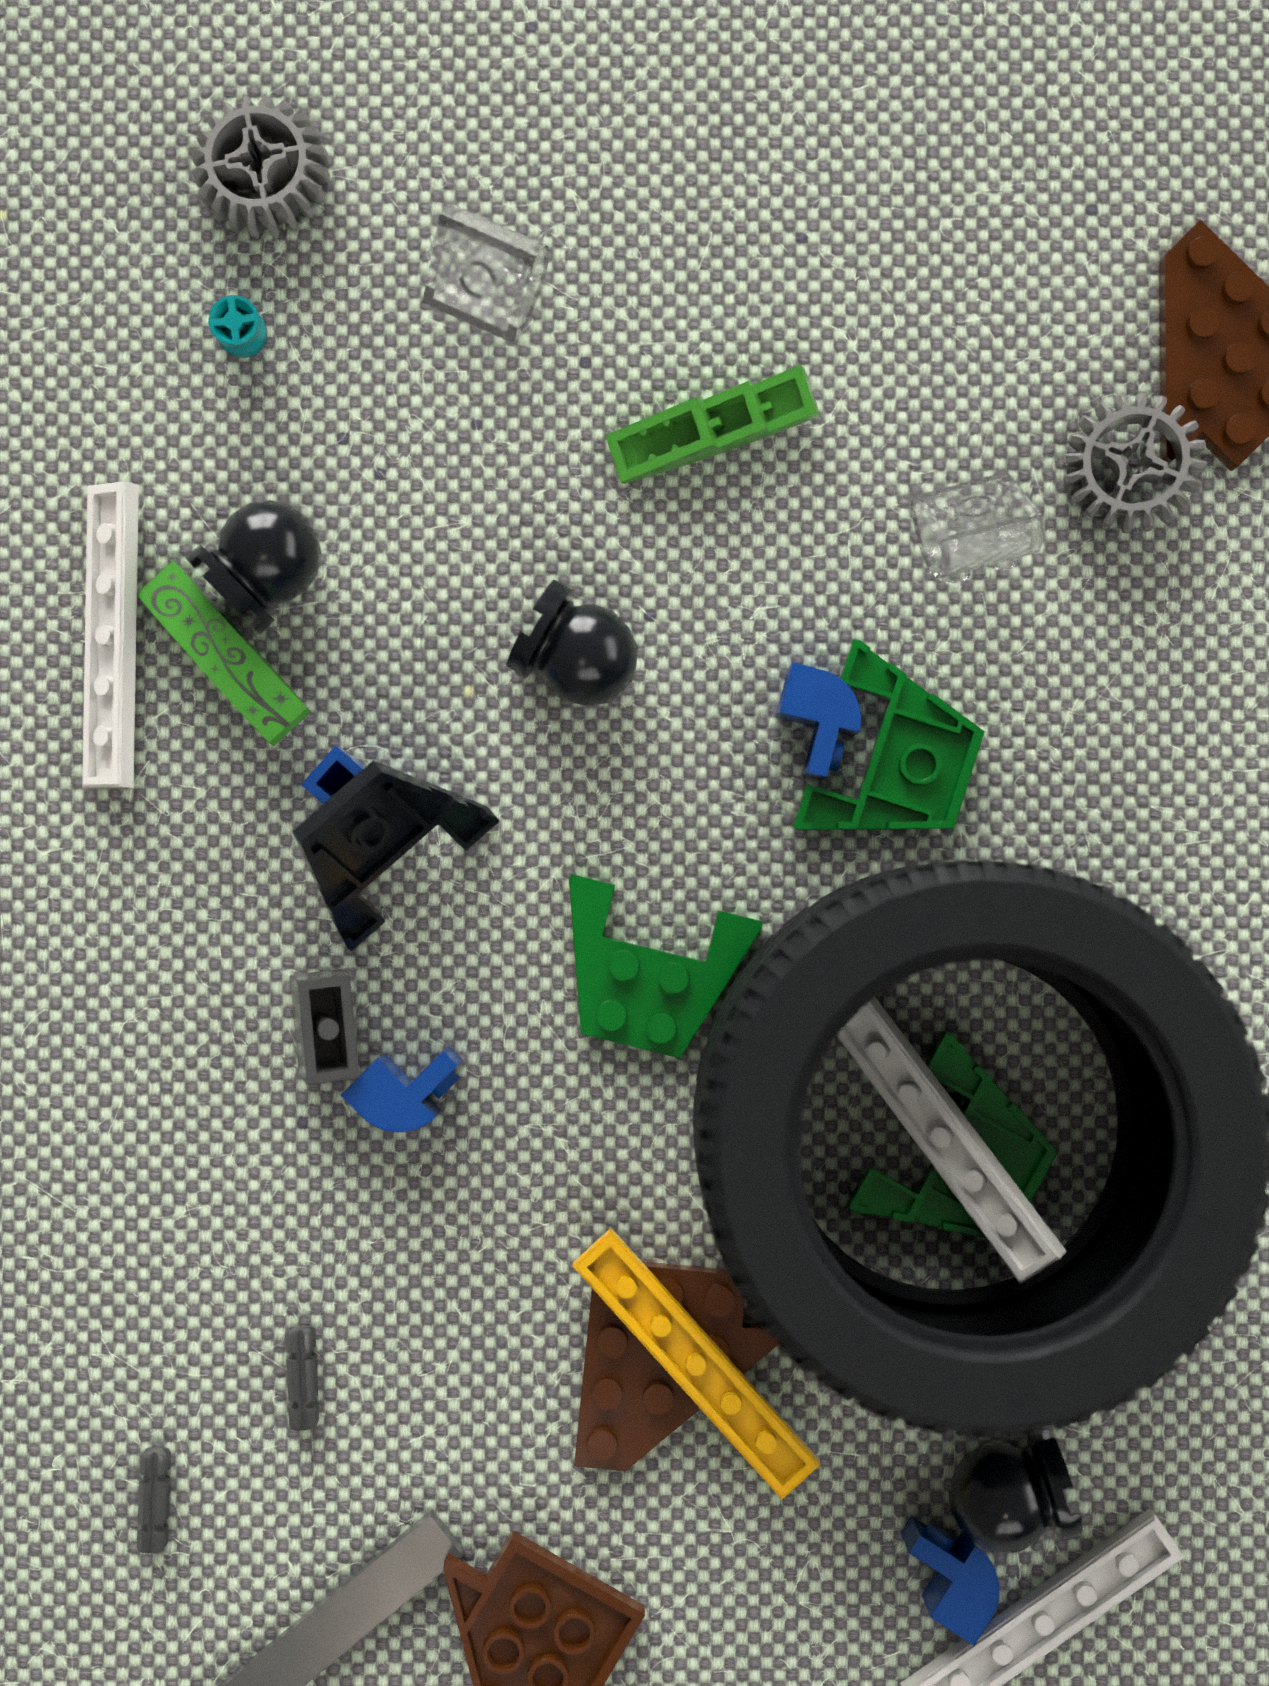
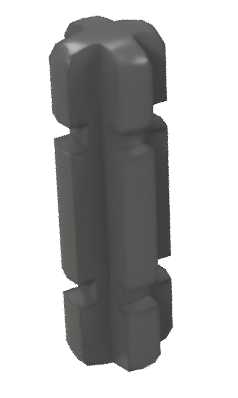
(302, 1378)
(153, 1499)

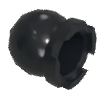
(262, 558)
(579, 650)
(1013, 1495)

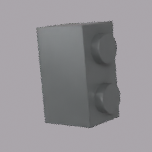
(324, 1026)

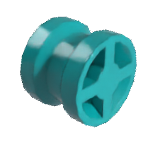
(231, 315)

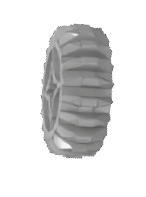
(225, 168)
(1157, 471)

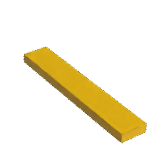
(696, 1363)

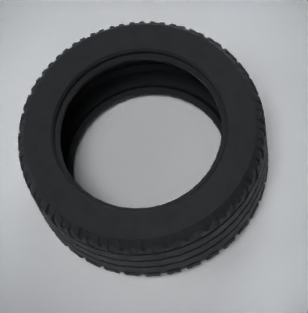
(1141, 1268)

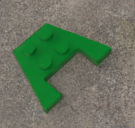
(916, 762)
(643, 992)
(998, 1122)

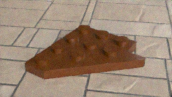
(1214, 346)
(626, 1392)
(538, 1619)

